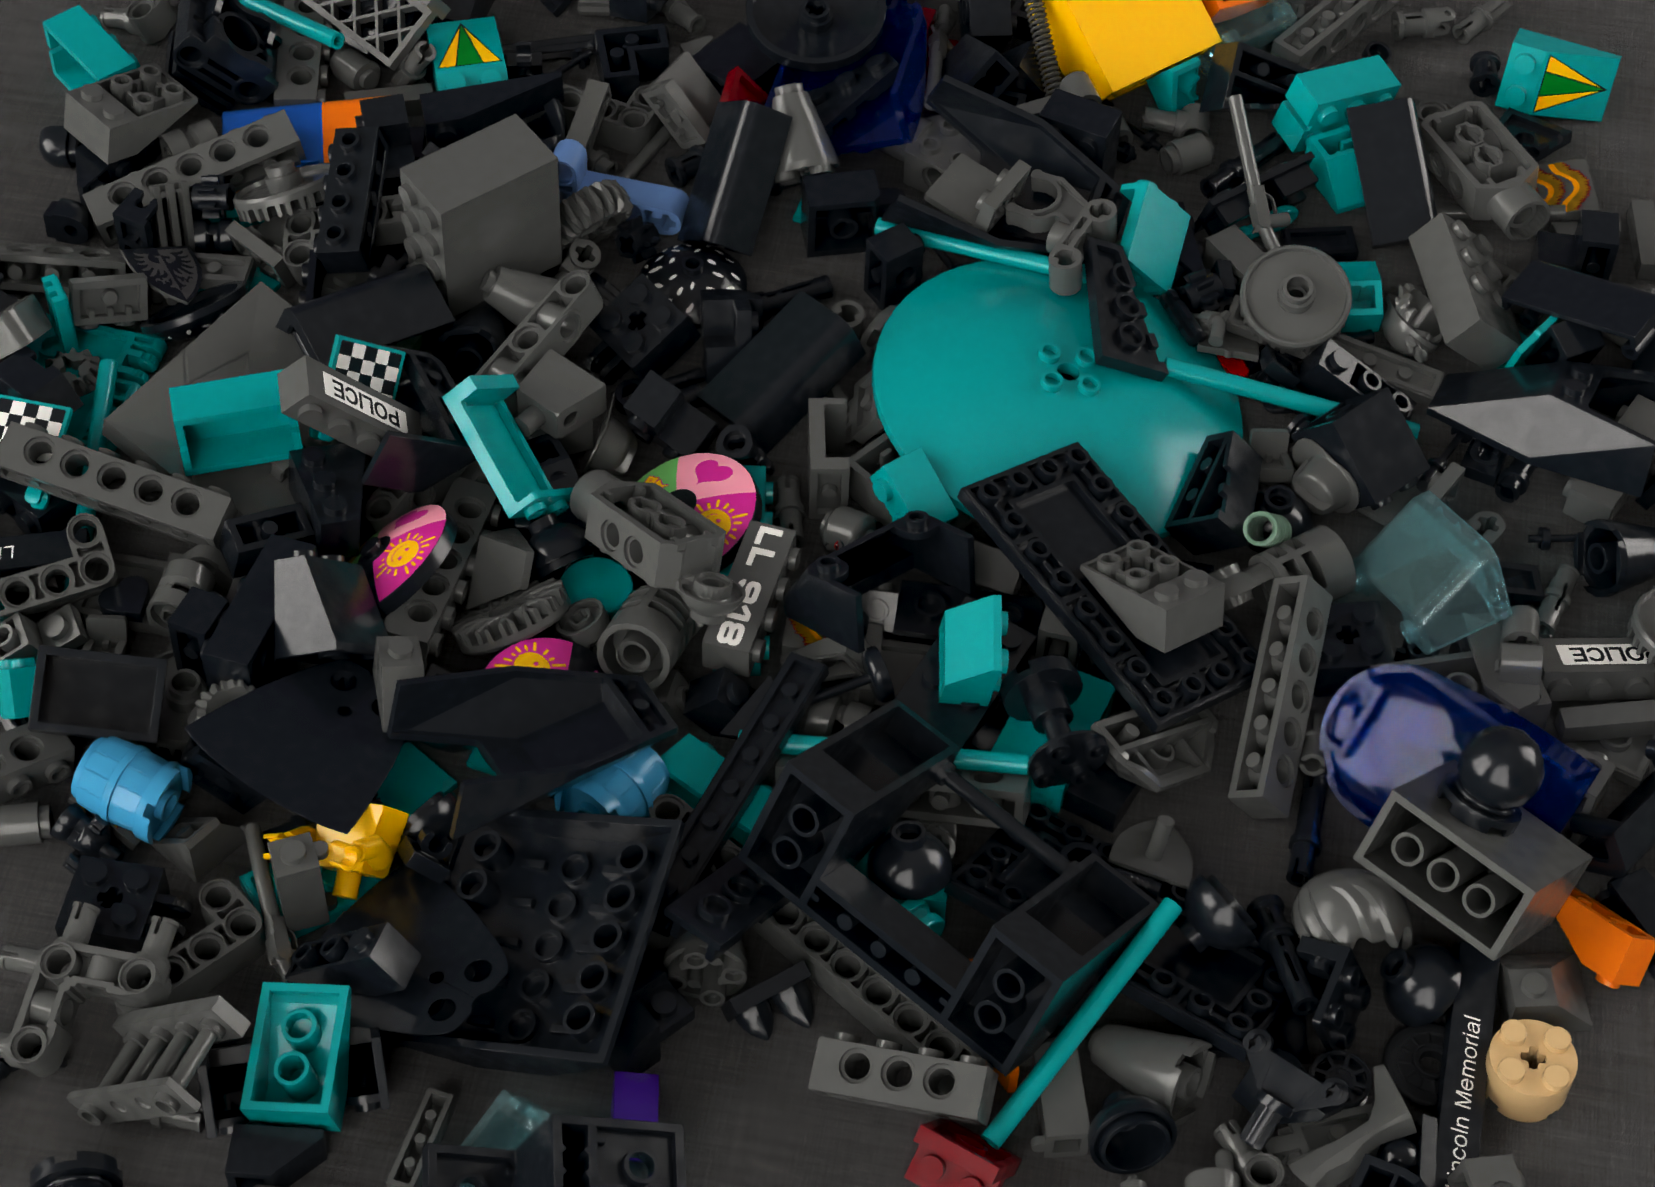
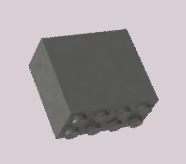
(482, 208)
(1472, 882)

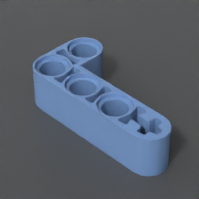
(654, 202)

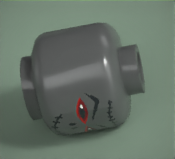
(845, 526)

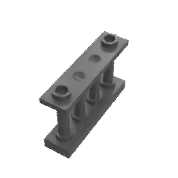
(150, 1032)

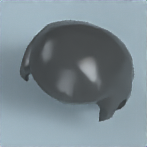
(1350, 906)

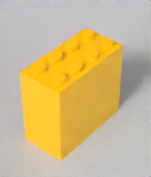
(1127, 39)

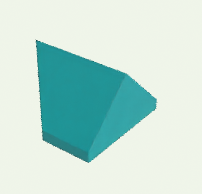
(1176, 86)

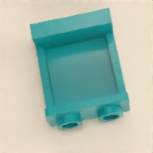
(1153, 236)

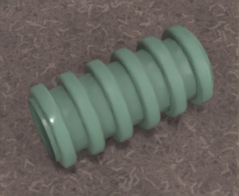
(1254, 526)

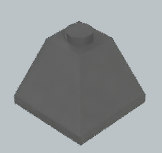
(1543, 990)

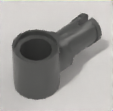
(1178, 123)
(1247, 1160)

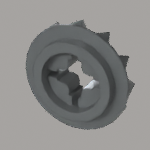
(81, 361)

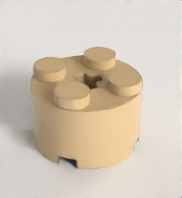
(1530, 1069)

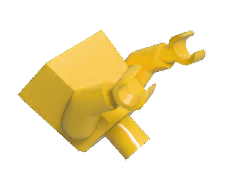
(362, 852)

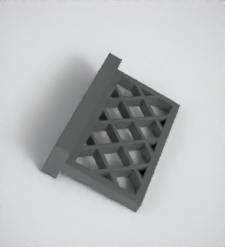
(406, 36)

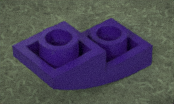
(635, 1097)

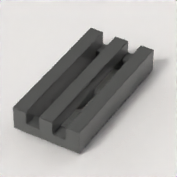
(185, 213)

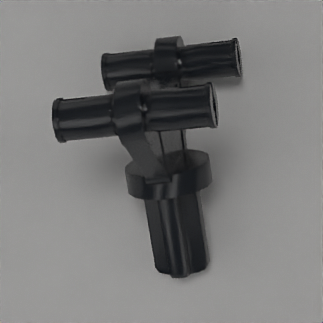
(1283, 1089)

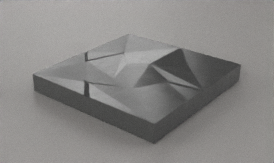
(233, 346)

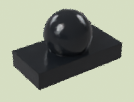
(1415, 1151)

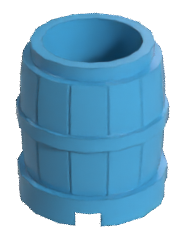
(131, 787)
(620, 789)

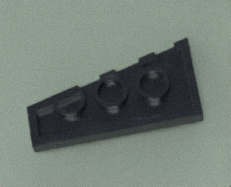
(1117, 315)

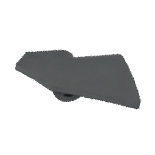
(1511, 658)

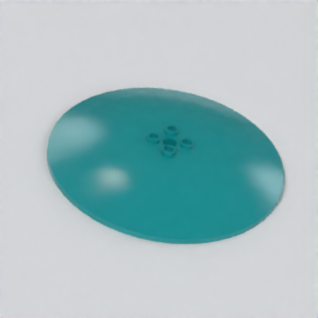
(979, 386)

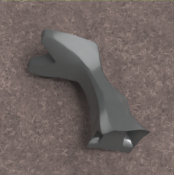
(1341, 1158)

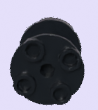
(1045, 698)

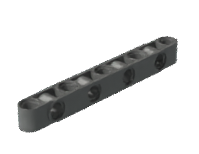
(552, 325)

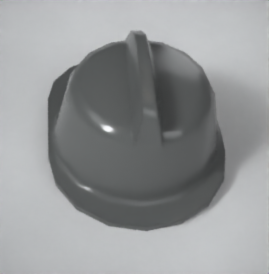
(614, 444)
(1322, 481)

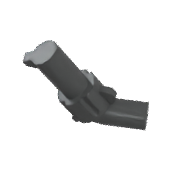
(1213, 324)

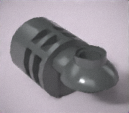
(1314, 552)
(647, 635)

